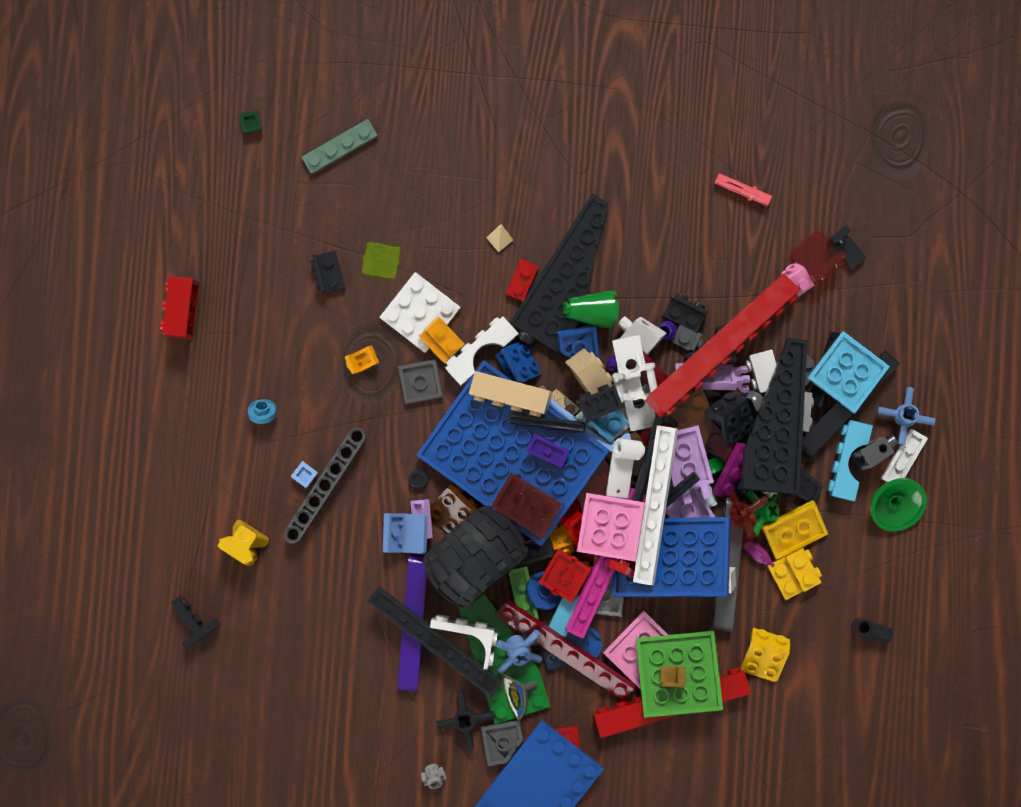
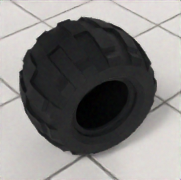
(474, 556)

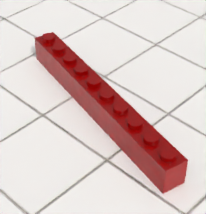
(722, 345)

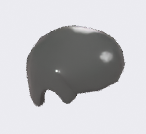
(754, 402)

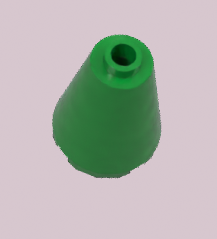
(595, 309)

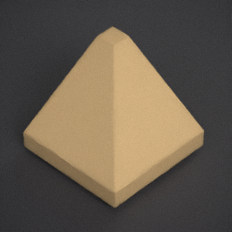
(499, 238)

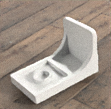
(479, 630)

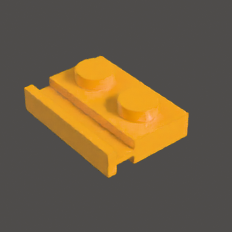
(441, 339)

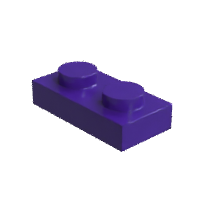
(548, 451)

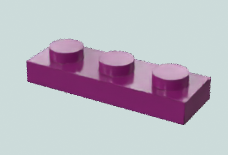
(731, 473)

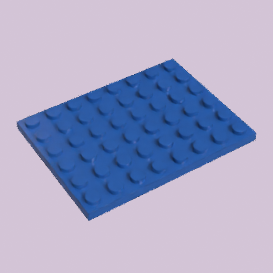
(481, 449)

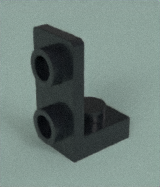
(843, 242)

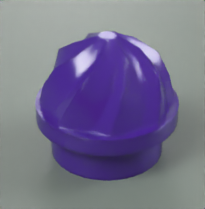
(669, 328)
(611, 365)

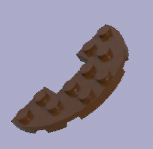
(687, 415)

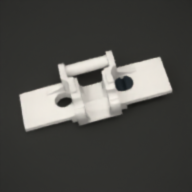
(628, 382)

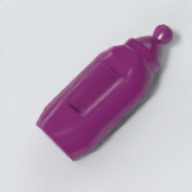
(757, 553)

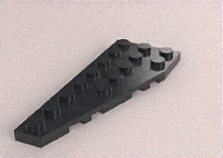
(563, 277)

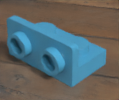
(609, 425)

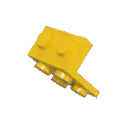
(766, 654)

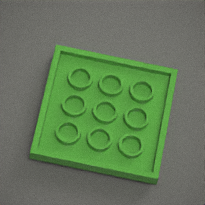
(702, 679)

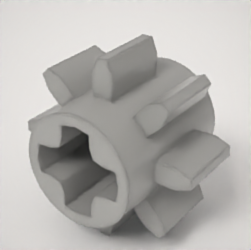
(433, 776)

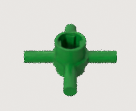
(765, 514)

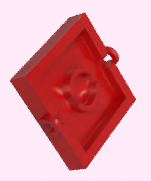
(565, 575)

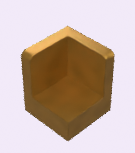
(673, 676)

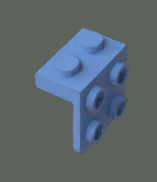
(405, 533)

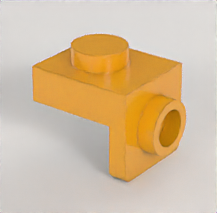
(361, 360)

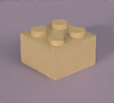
(589, 371)

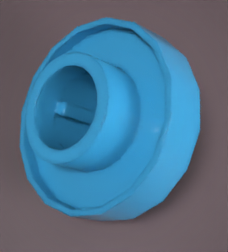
(262, 411)

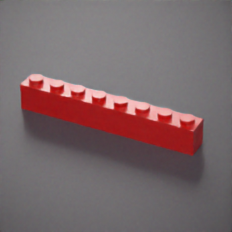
(630, 715)

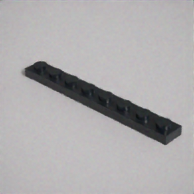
(435, 641)

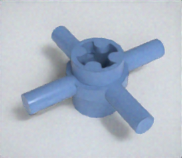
(912, 411)
(518, 650)

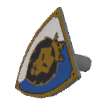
(517, 694)

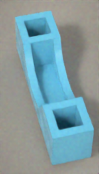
(843, 483)

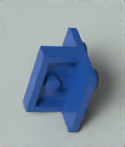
(518, 362)

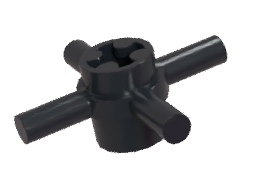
(467, 729)

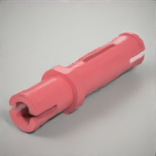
(743, 189)

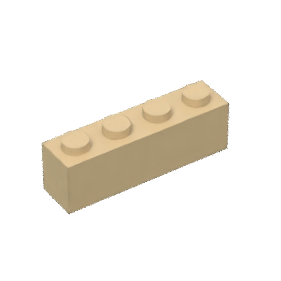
(511, 393)

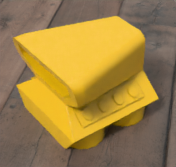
(243, 542)

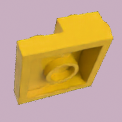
(795, 573)

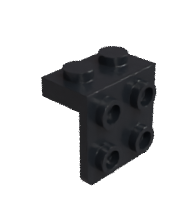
(734, 416)

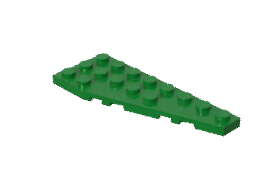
(484, 611)

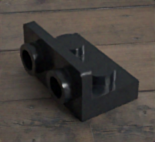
(328, 272)
(684, 312)
(599, 403)

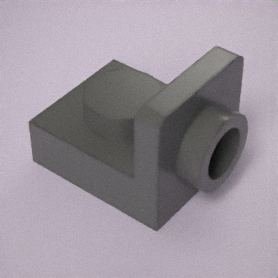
(687, 339)

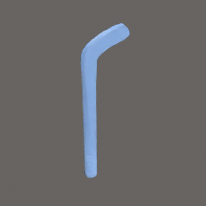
(563, 412)

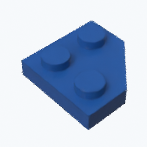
(576, 339)

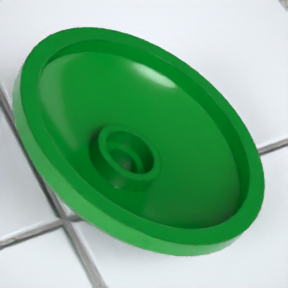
(902, 511)

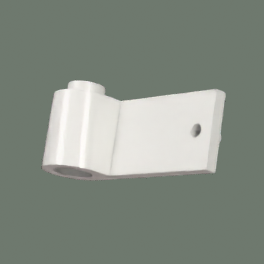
(621, 466)

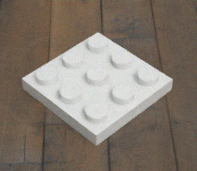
(416, 308)

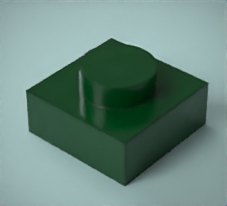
(251, 122)

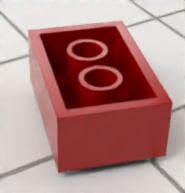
(179, 307)

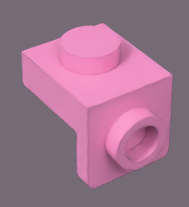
(799, 277)

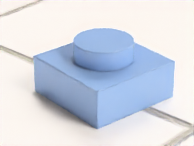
(304, 474)

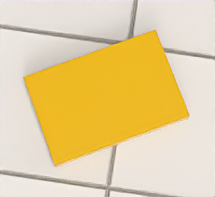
(794, 530)

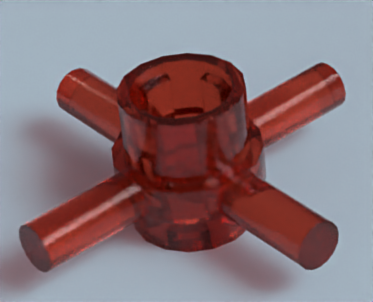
(743, 514)

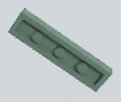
(339, 146)

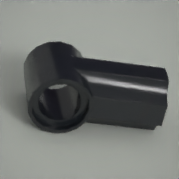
(873, 630)

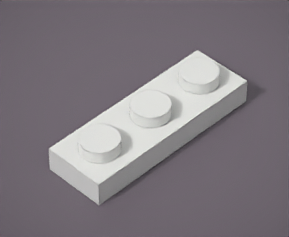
(904, 456)

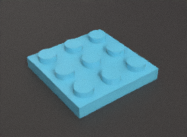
(848, 372)

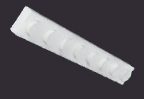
(655, 505)

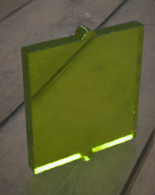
(381, 260)

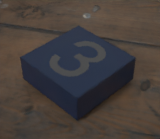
(551, 660)

